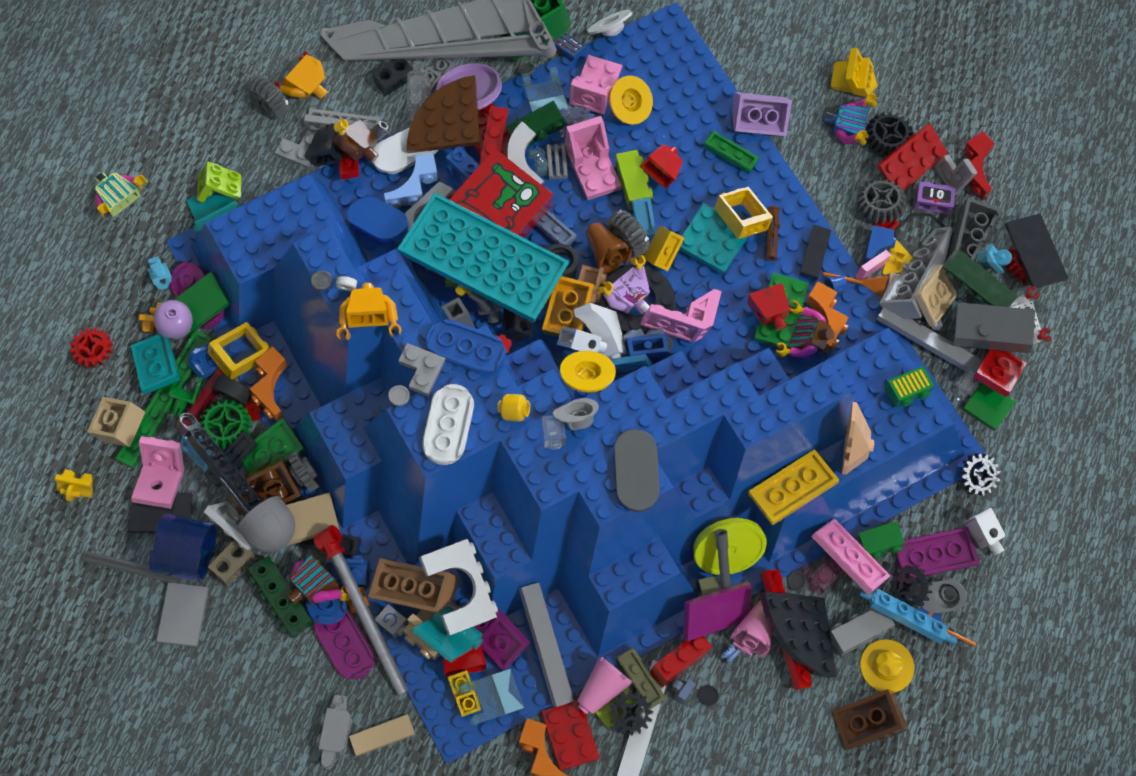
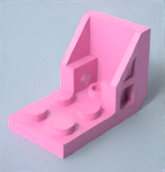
(594, 84)
(588, 154)
(688, 326)

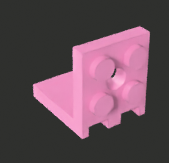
(161, 466)

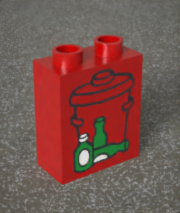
(504, 195)

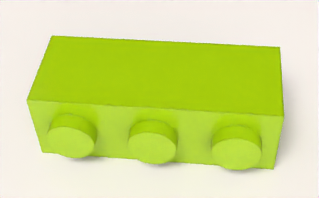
(632, 177)

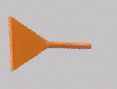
(875, 284)

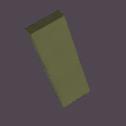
(641, 677)

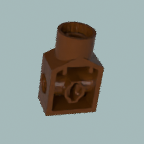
(271, 481)

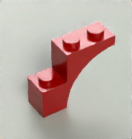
(977, 150)

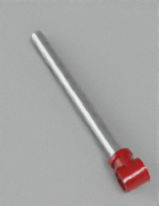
(328, 541)

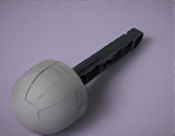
(267, 523)

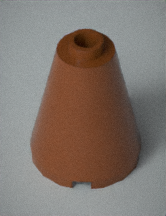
(607, 248)

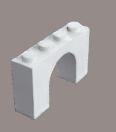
(480, 606)

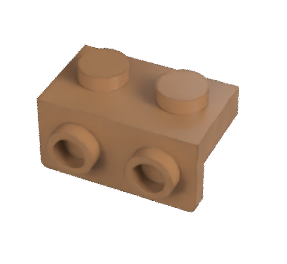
(593, 276)

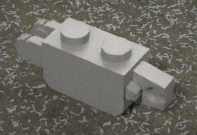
(335, 731)

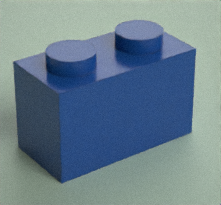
(653, 346)

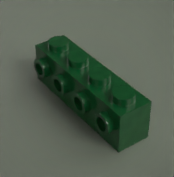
(977, 280)
(275, 590)

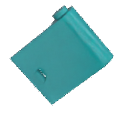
(213, 207)
(448, 646)

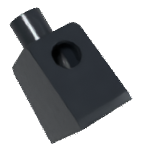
(322, 149)

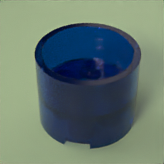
(183, 547)

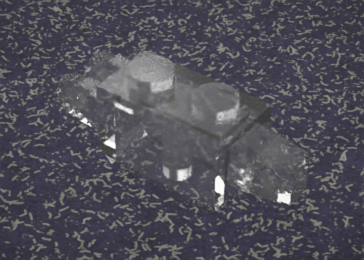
(417, 88)

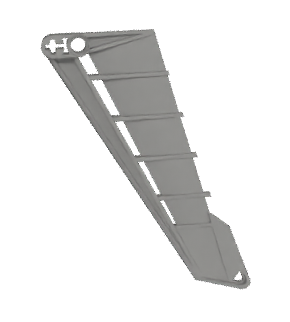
(470, 20)

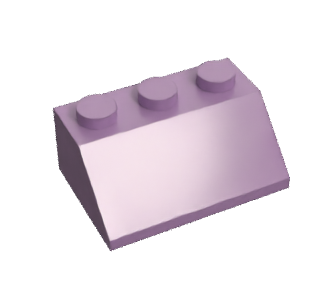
(761, 113)

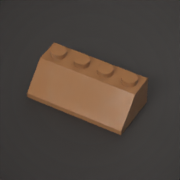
(410, 587)

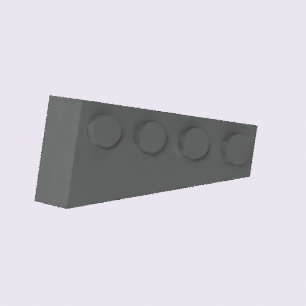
(973, 226)

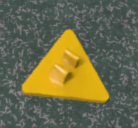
(898, 258)

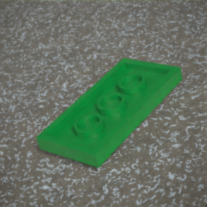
(794, 290)

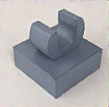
(683, 690)

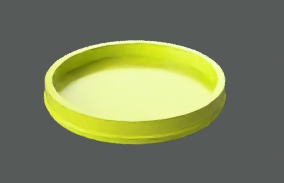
(745, 545)

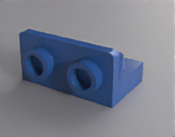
(358, 566)

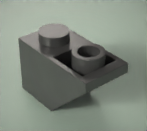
(457, 312)

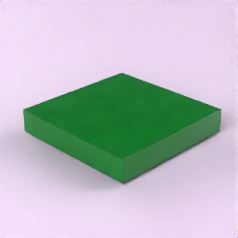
(989, 406)

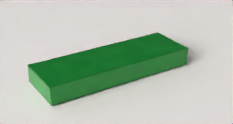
(731, 152)

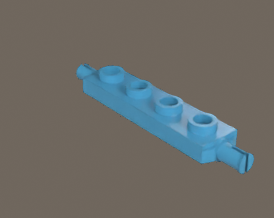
(908, 616)

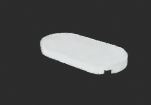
(394, 155)
(448, 424)

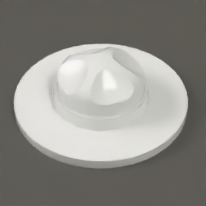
(611, 24)

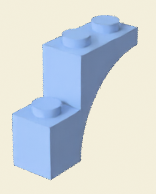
(411, 191)

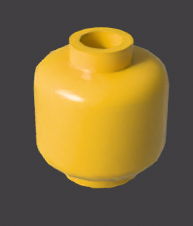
(514, 407)

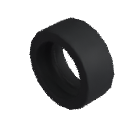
(571, 253)
(232, 389)

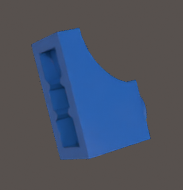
(879, 241)

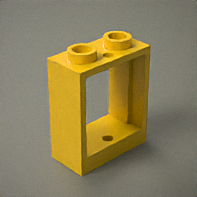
(760, 216)
(224, 362)

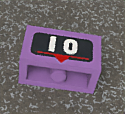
(934, 198)

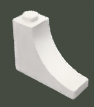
(605, 324)

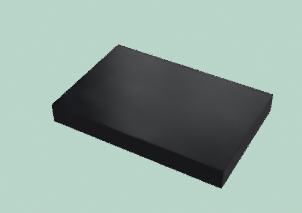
(146, 517)

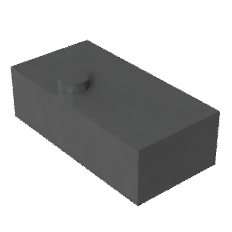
(994, 327)

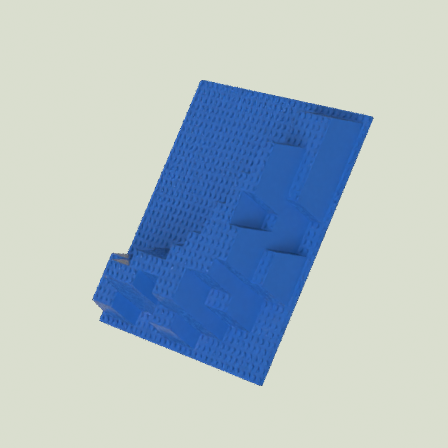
(716, 407)

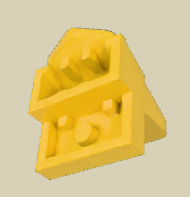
(854, 75)

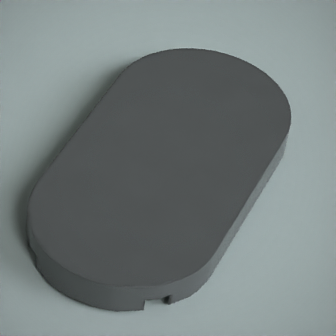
(636, 470)

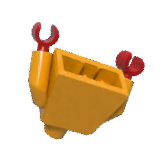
(304, 79)

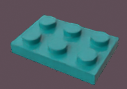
(155, 363)

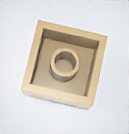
(116, 421)

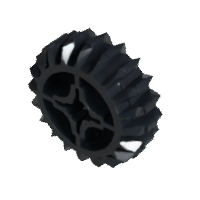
(884, 126)

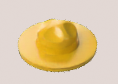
(631, 100)
(587, 371)
(887, 665)

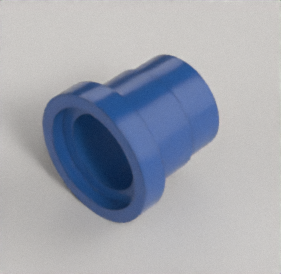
(836, 283)

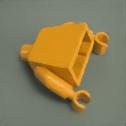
(367, 308)

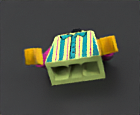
(116, 192)

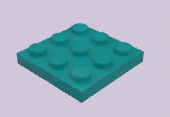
(711, 240)

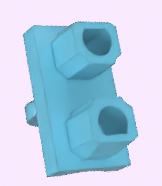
(994, 258)

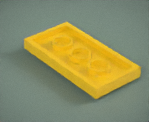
(793, 487)

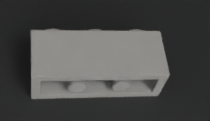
(859, 630)

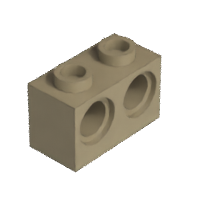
(235, 565)

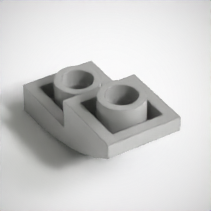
(437, 70)

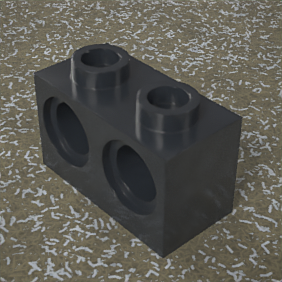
(395, 78)
(515, 326)

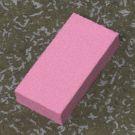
(873, 265)

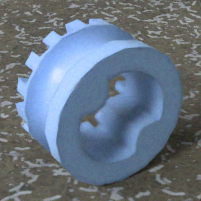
(730, 654)

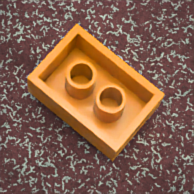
(564, 299)

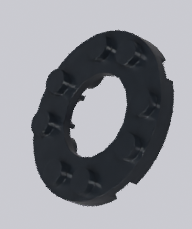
(657, 283)

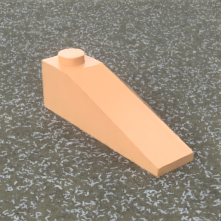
(857, 440)

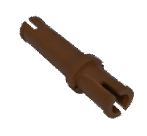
(771, 252)

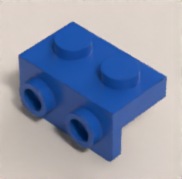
(460, 164)
(201, 362)

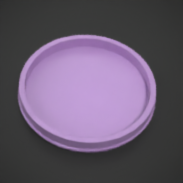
(487, 81)

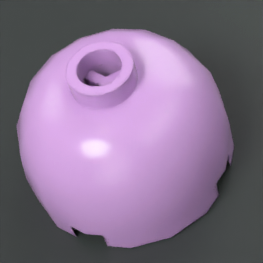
(173, 319)

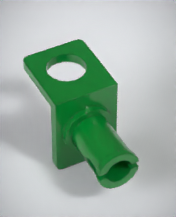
(182, 397)

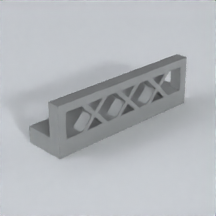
(322, 123)

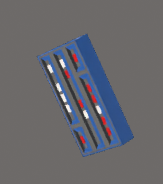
(570, 46)

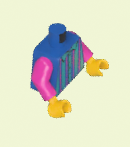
(851, 120)

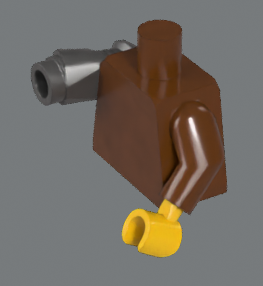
(358, 139)

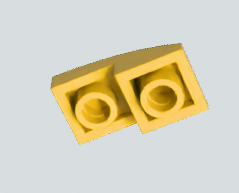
(467, 702)

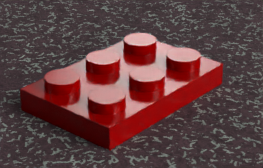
(1000, 371)
(570, 735)

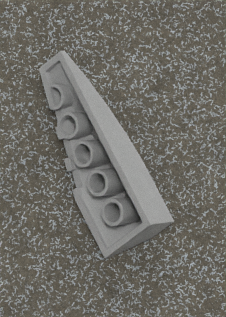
(900, 293)

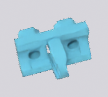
(158, 272)

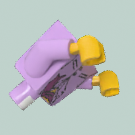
(629, 289)

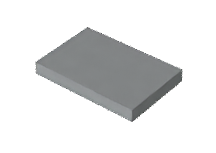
(182, 615)

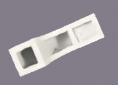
(517, 146)

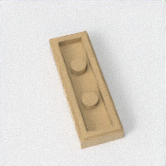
(382, 735)

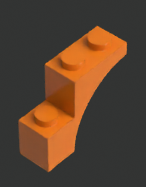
(823, 301)
(269, 367)
(533, 740)

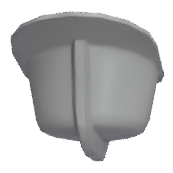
(577, 413)
(946, 597)

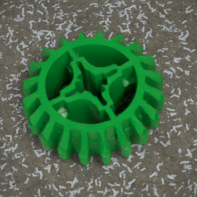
(208, 422)

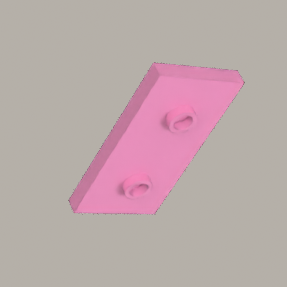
(851, 556)

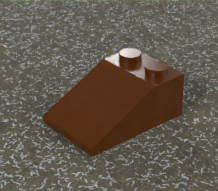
(870, 719)

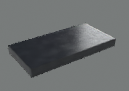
(1036, 251)

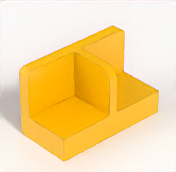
(663, 248)

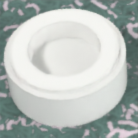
(346, 283)

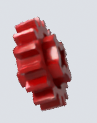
(100, 347)

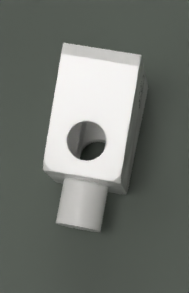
(581, 340)
(986, 531)

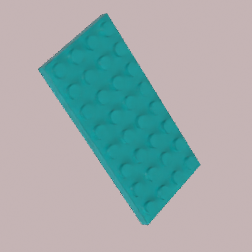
(483, 257)

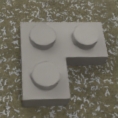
(295, 152)
(955, 176)
(426, 365)

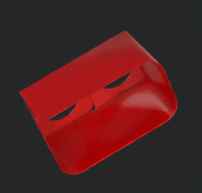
(471, 661)

